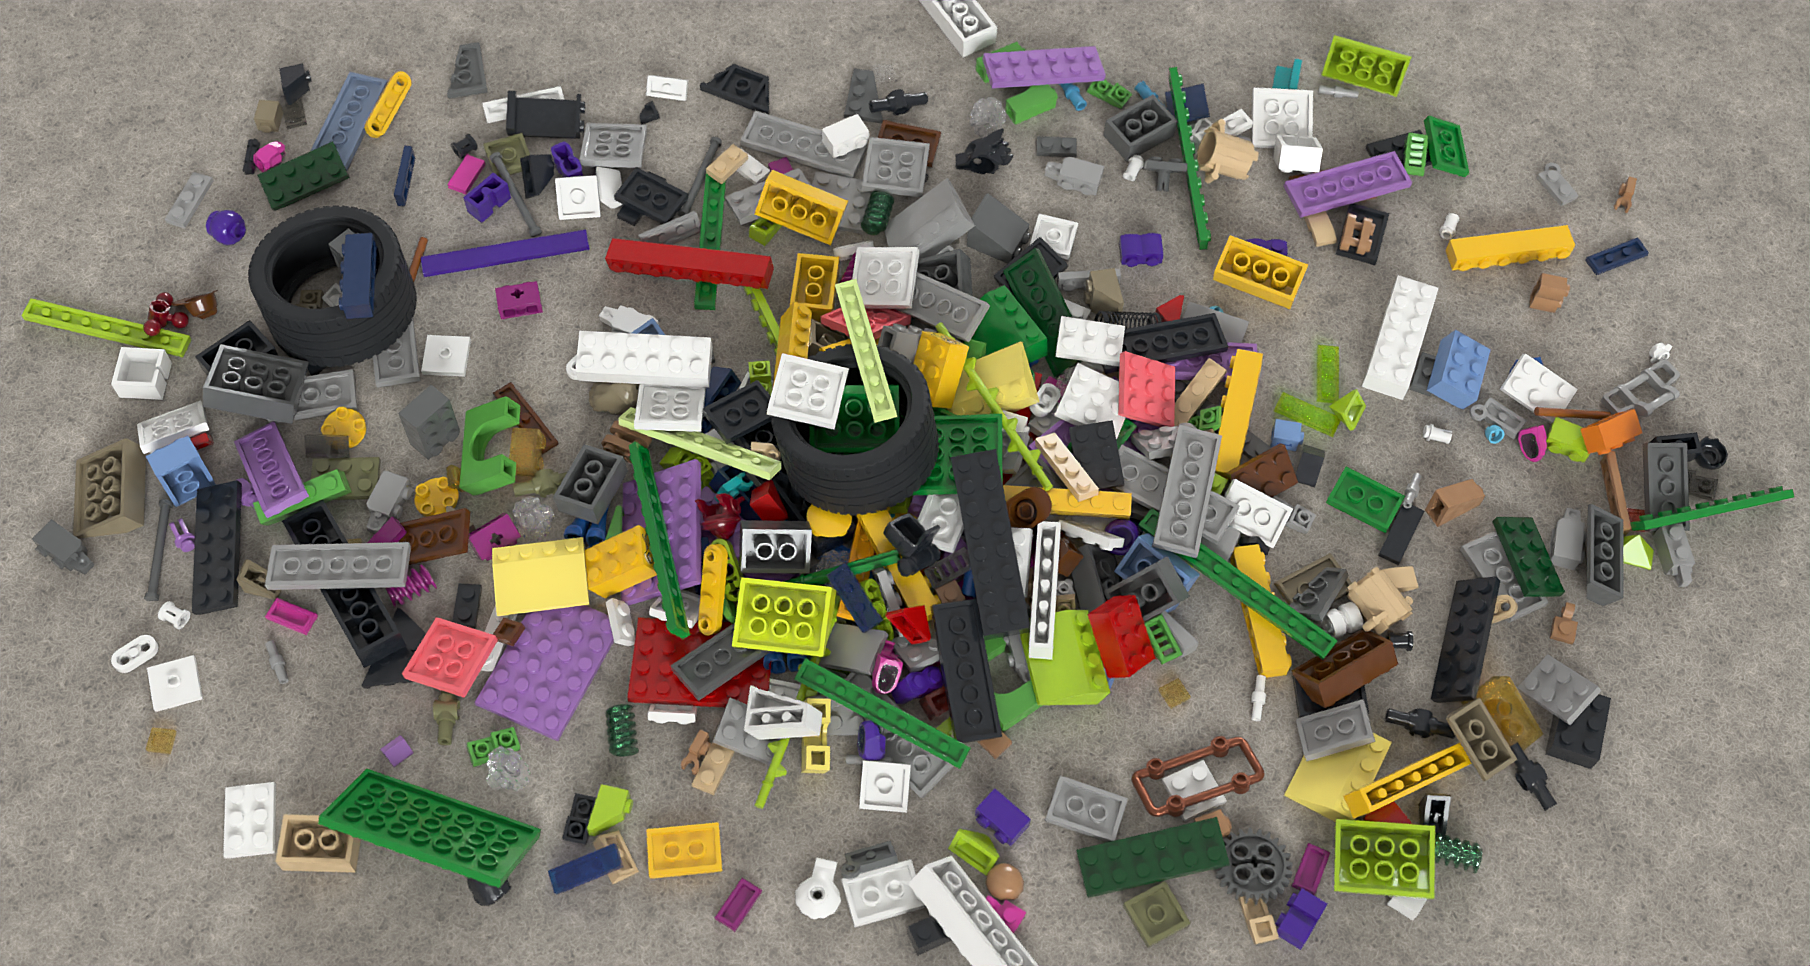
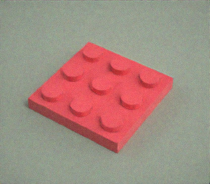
(877, 318)
(1146, 390)
(450, 657)

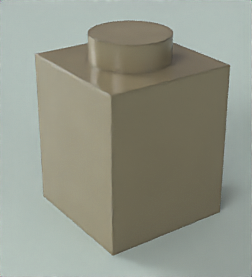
(268, 116)

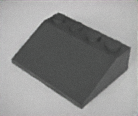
(950, 269)
(255, 384)

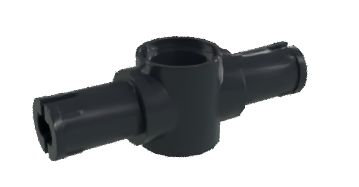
(898, 102)
(1419, 723)
(1532, 777)

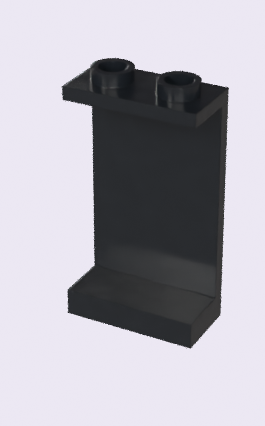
(544, 117)

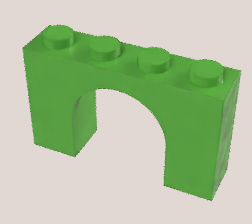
(1026, 104)
(480, 426)
(1014, 705)

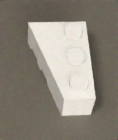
(779, 716)

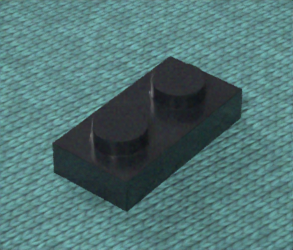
(467, 605)

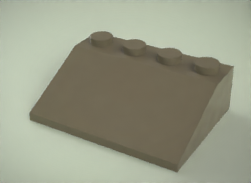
(110, 490)

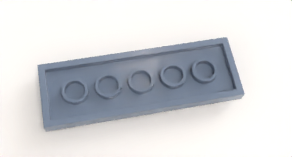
(349, 113)

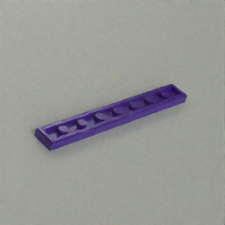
(504, 253)

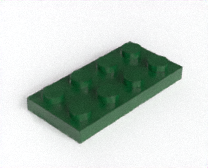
(303, 176)
(1528, 557)

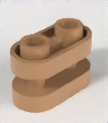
(1363, 242)
(621, 438)

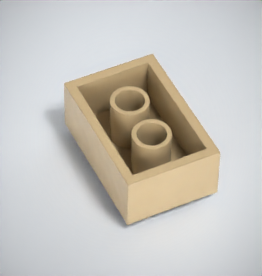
(313, 847)

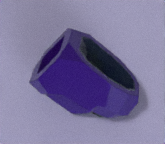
(870, 741)

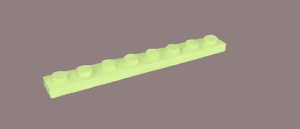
(865, 351)
(711, 448)

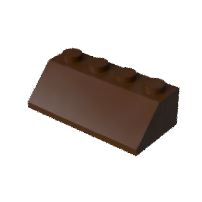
(1346, 667)

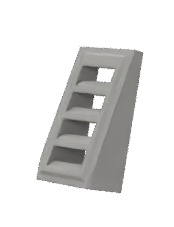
(1184, 640)

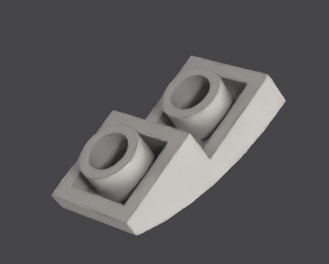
(1300, 518)

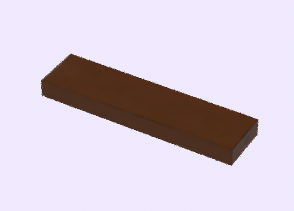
(528, 417)

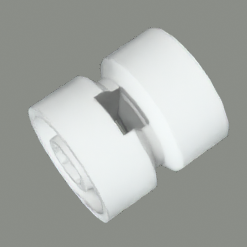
(1342, 620)

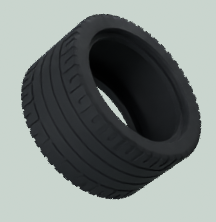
(302, 249)
(875, 477)

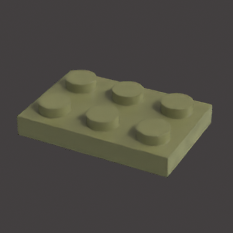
(360, 472)

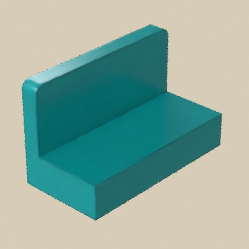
(1287, 77)

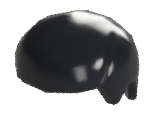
(1713, 454)

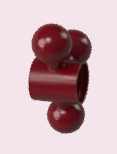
(159, 315)

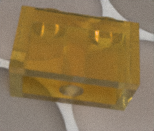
(527, 450)

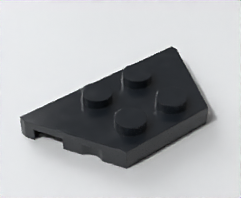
(740, 87)
(390, 668)

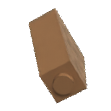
(1454, 501)

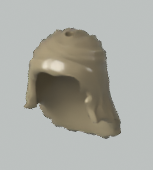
(613, 397)

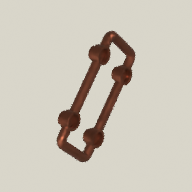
(1176, 804)

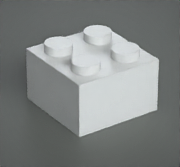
(1299, 157)
(141, 373)

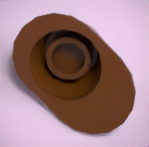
(200, 305)
(1029, 508)

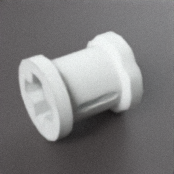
(170, 607)

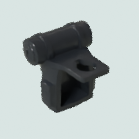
(912, 544)

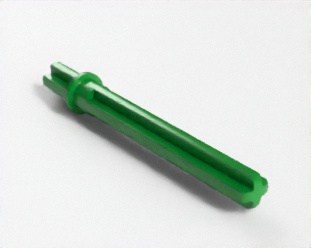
(858, 566)

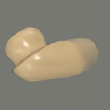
(766, 449)

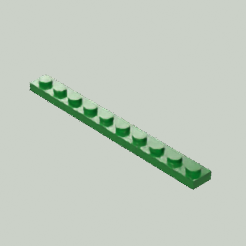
(1188, 149)
(659, 541)
(1253, 595)

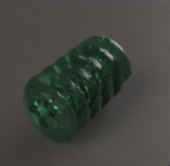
(877, 212)
(621, 731)
(1458, 852)

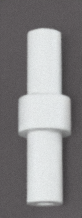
(1258, 698)

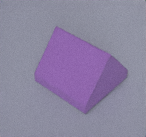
(397, 751)

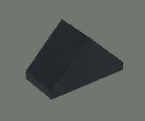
(1310, 465)
(1435, 811)

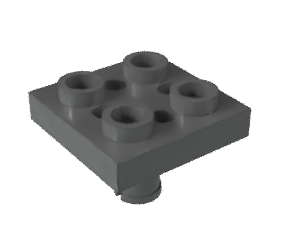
(1164, 170)

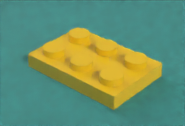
(684, 850)

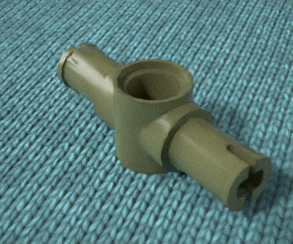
(543, 483)
(446, 713)

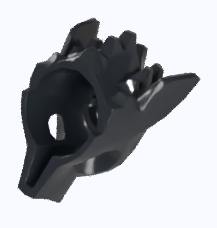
(990, 150)

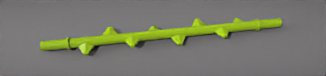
(1009, 425)
(779, 747)

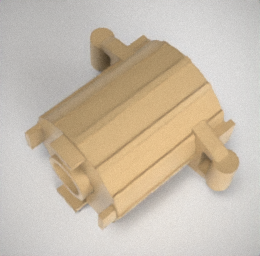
(1224, 154)
(1379, 601)

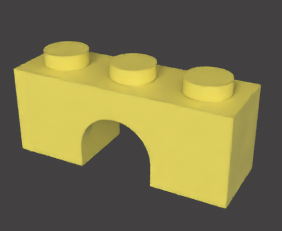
(814, 748)

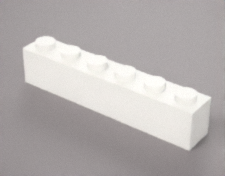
(1044, 590)

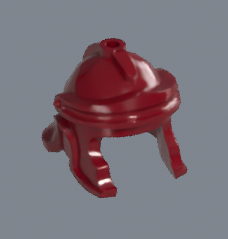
(721, 517)

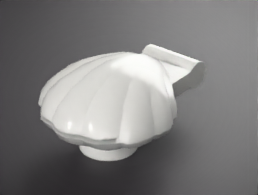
(821, 883)

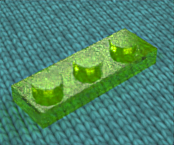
(1327, 374)
(1307, 414)

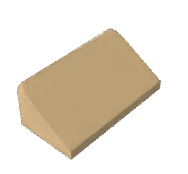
(627, 860)

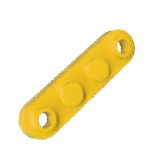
(388, 104)
(712, 589)

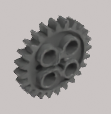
(1255, 886)

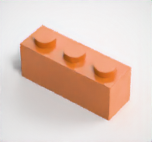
(1611, 432)

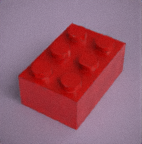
(1121, 636)

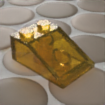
(1509, 711)

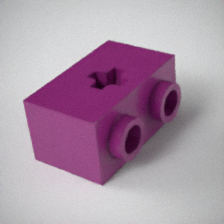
(518, 300)
(501, 526)

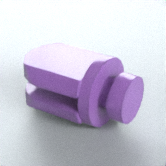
(248, 493)
(183, 541)

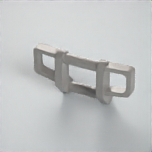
(1644, 409)

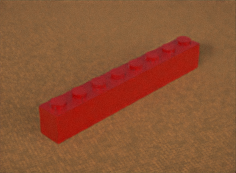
(690, 263)

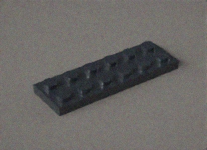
(1174, 340)
(217, 548)
(1465, 640)
(966, 671)

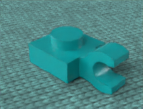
(733, 485)

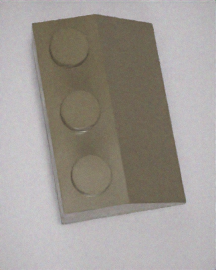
(1481, 738)

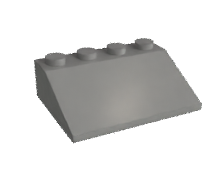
(930, 221)

